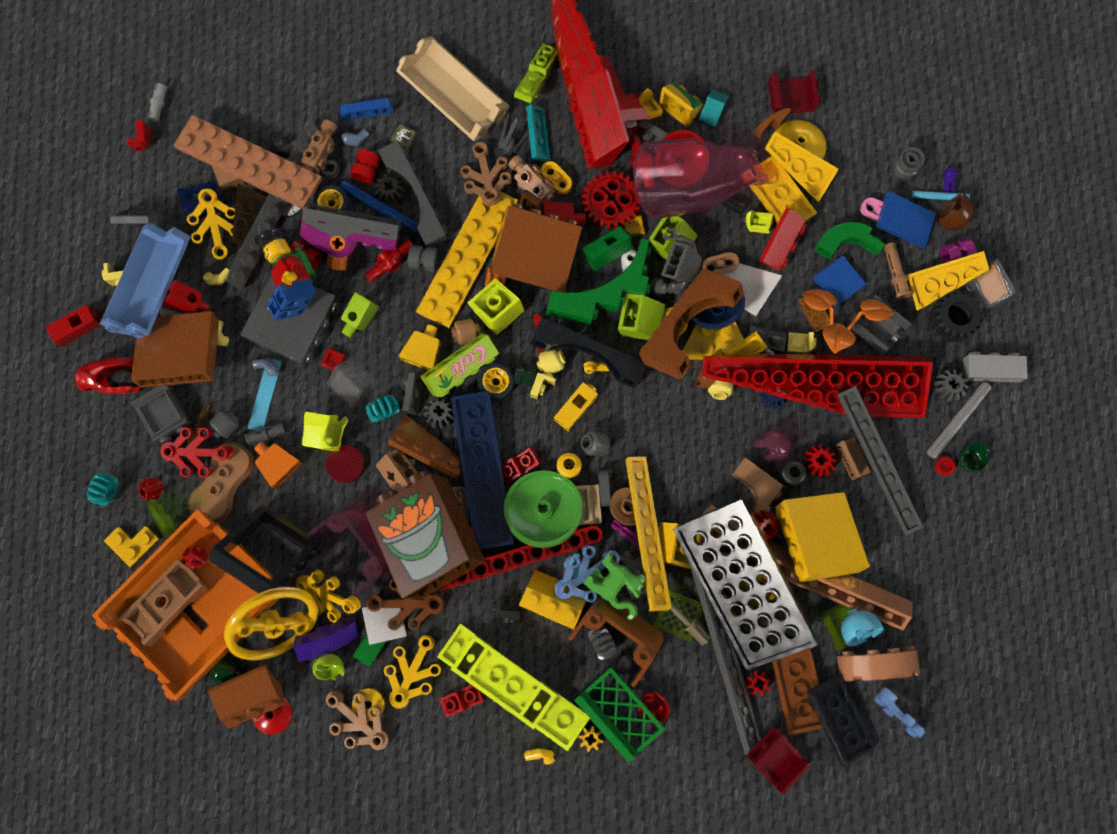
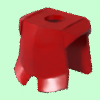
(631, 112)

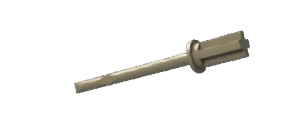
(691, 626)

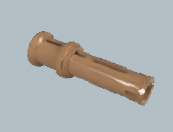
(898, 279)

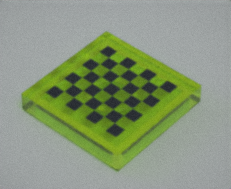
(670, 623)

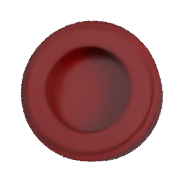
(945, 466)

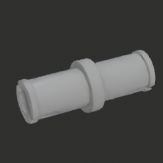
(157, 102)

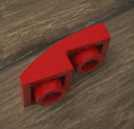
(520, 465)
(461, 700)

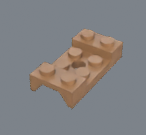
(179, 588)

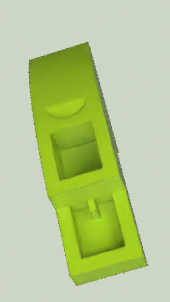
(537, 74)

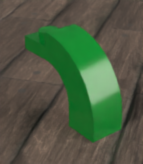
(848, 233)

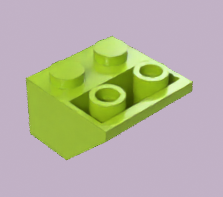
(659, 244)
(640, 316)

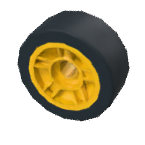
(332, 194)
(503, 374)

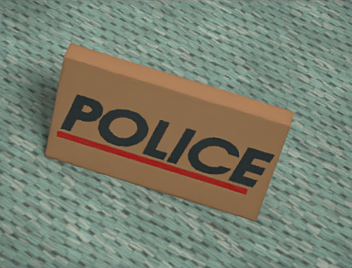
(852, 458)

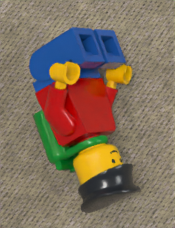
(290, 273)

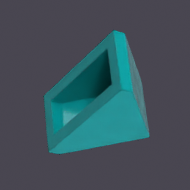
(713, 108)

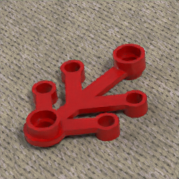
(192, 452)

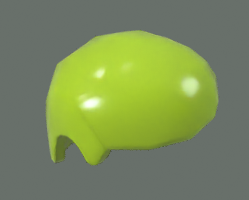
(328, 667)

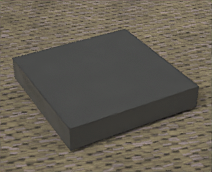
(136, 216)

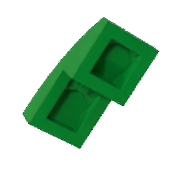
(368, 653)

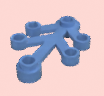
(582, 575)
(887, 698)

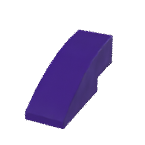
(325, 639)

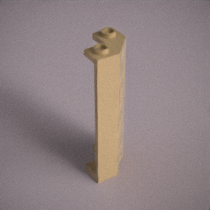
(452, 88)

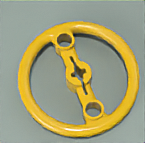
(270, 623)

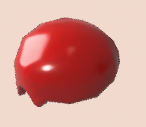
(656, 704)

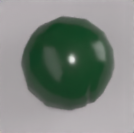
(974, 457)

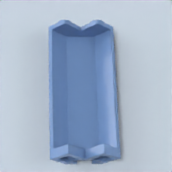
(145, 281)

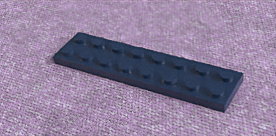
(481, 469)

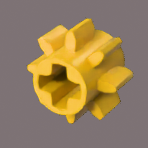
(585, 741)

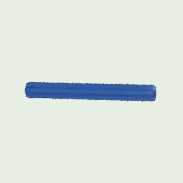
(379, 206)

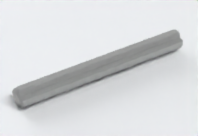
(959, 420)

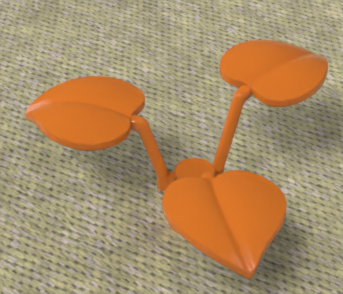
(837, 335)

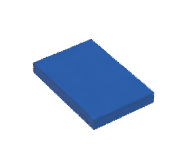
(905, 220)

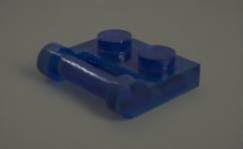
(189, 206)

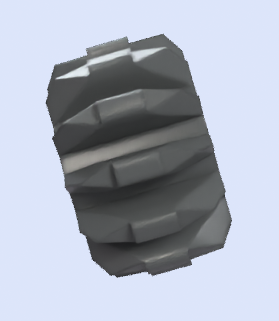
(946, 389)
(433, 417)
(602, 642)

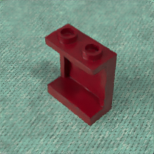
(778, 760)

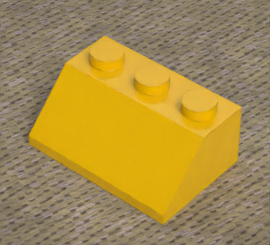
(542, 599)

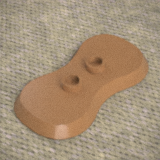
(218, 490)

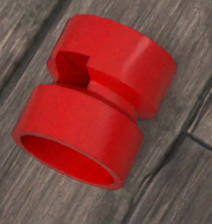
(365, 166)
(313, 255)

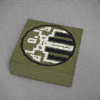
(403, 136)

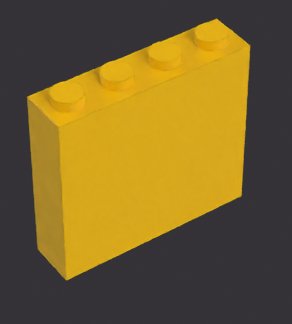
(821, 537)

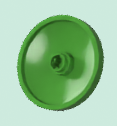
(543, 509)

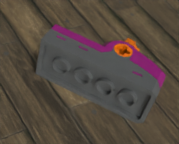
(324, 225)

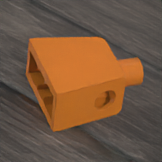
(275, 463)

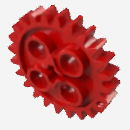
(598, 210)

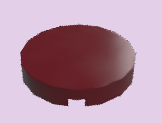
(345, 464)

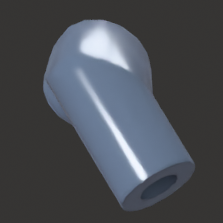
(353, 139)
(266, 363)

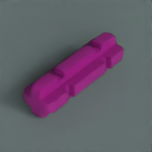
(626, 532)

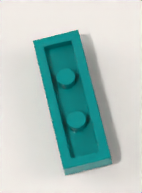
(538, 133)

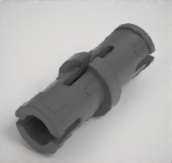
(265, 433)

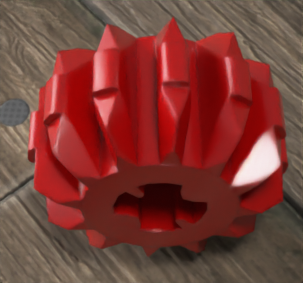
(824, 467)
(767, 523)

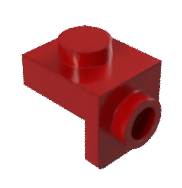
(143, 137)

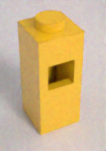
(576, 406)

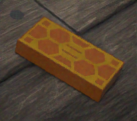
(817, 319)

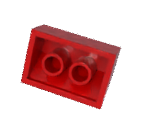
(783, 240)

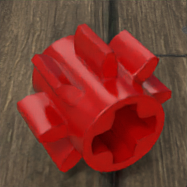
(150, 488)
(194, 556)
(763, 686)

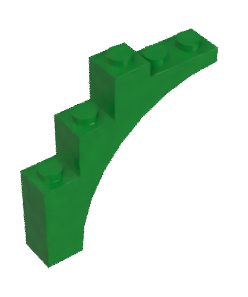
(583, 305)

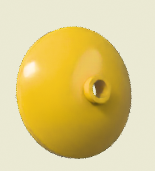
(811, 135)

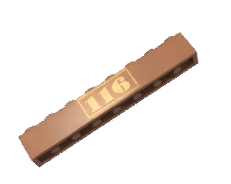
(850, 592)

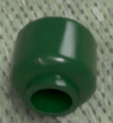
(224, 670)

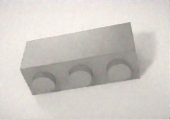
(995, 367)

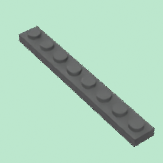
(879, 460)

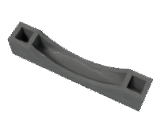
(429, 226)

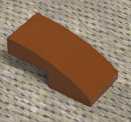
(774, 120)

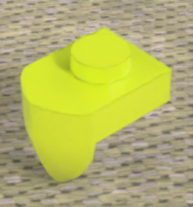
(759, 222)

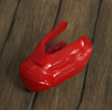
(95, 374)

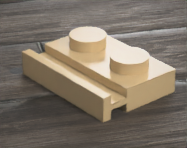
(590, 504)

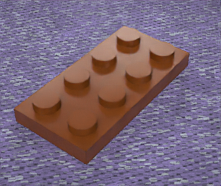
(793, 678)

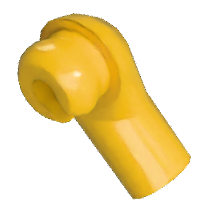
(591, 366)
(538, 754)

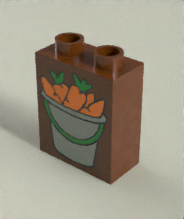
(424, 535)

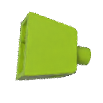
(360, 308)

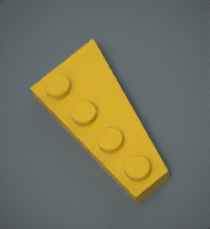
(942, 279)

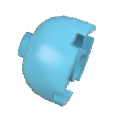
(859, 626)

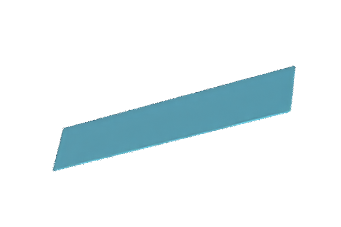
(263, 399)

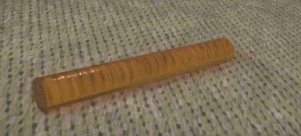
(198, 424)

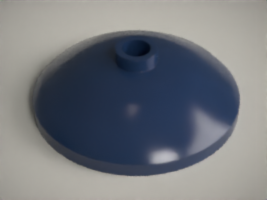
(719, 316)

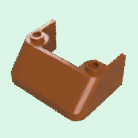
(638, 630)

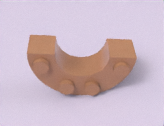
(879, 665)

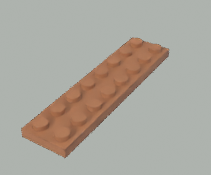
(248, 162)

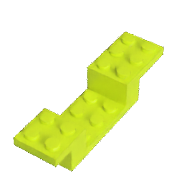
(513, 687)

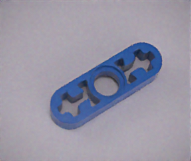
(366, 109)

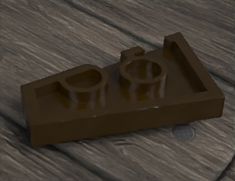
(247, 208)

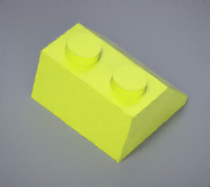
(496, 306)

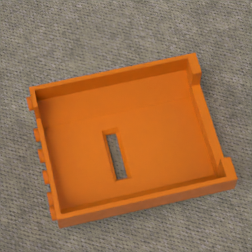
(185, 651)

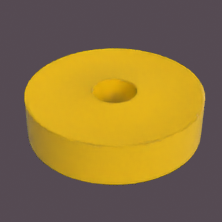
(374, 697)

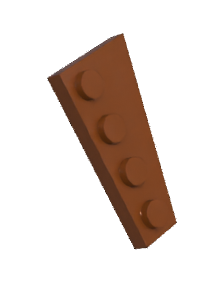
(420, 444)

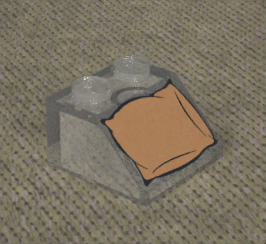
(991, 287)

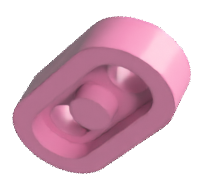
(876, 206)

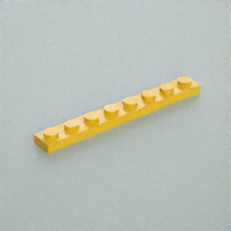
(648, 534)

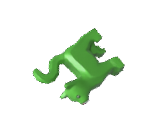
(610, 586)

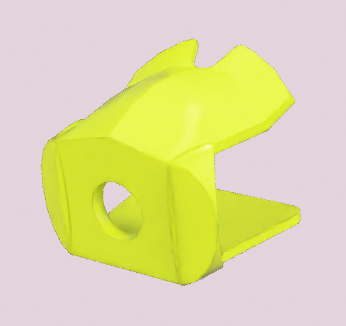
(323, 431)

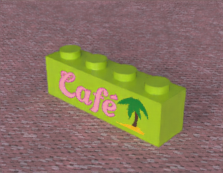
(459, 365)

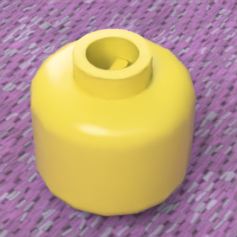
(551, 361)
(720, 390)

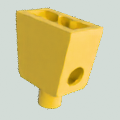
(422, 349)

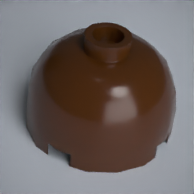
(956, 214)

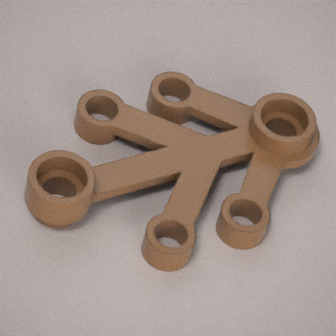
(486, 178)
(359, 721)

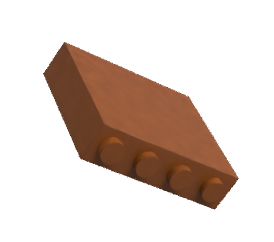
(535, 248)
(177, 350)

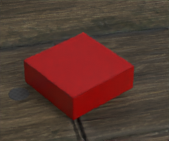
(332, 359)

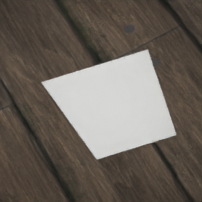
(756, 285)

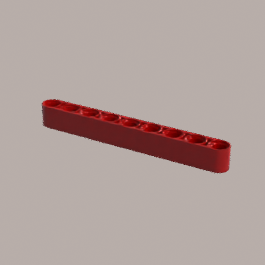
(528, 558)

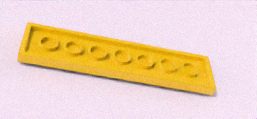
(464, 261)

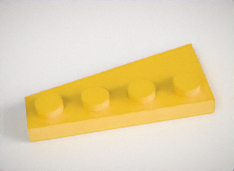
(806, 168)

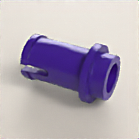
(949, 179)

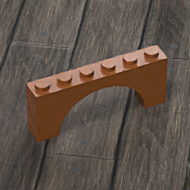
(705, 292)

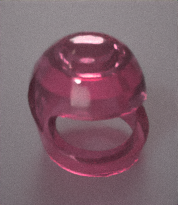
(777, 443)

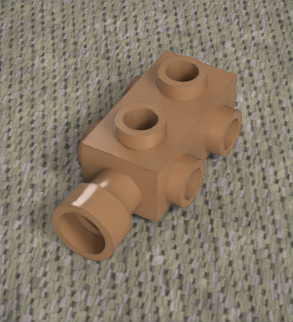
(320, 149)
(534, 179)

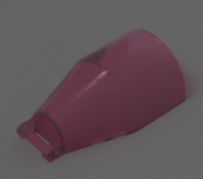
(692, 175)

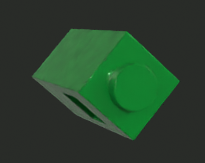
(608, 248)

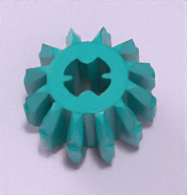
(382, 408)
(102, 489)

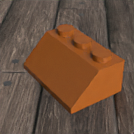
(246, 696)

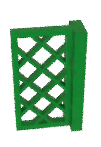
(609, 727)

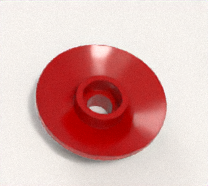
(279, 721)

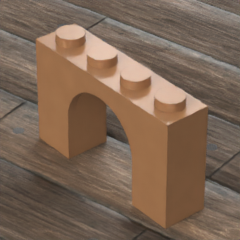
(761, 485)

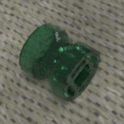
(526, 376)

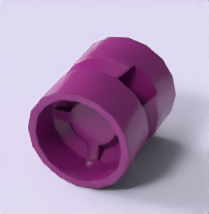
(957, 250)

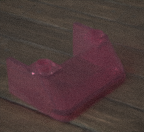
(357, 521)

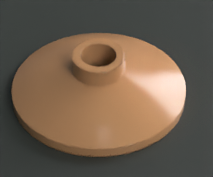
(618, 500)

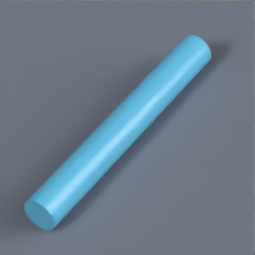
(935, 195)

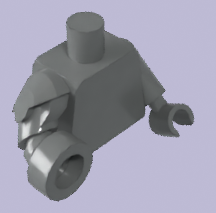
(681, 265)

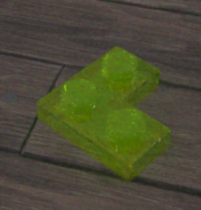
(163, 522)

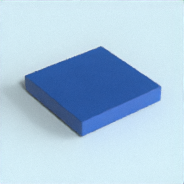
(839, 280)

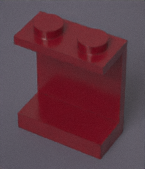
(794, 93)

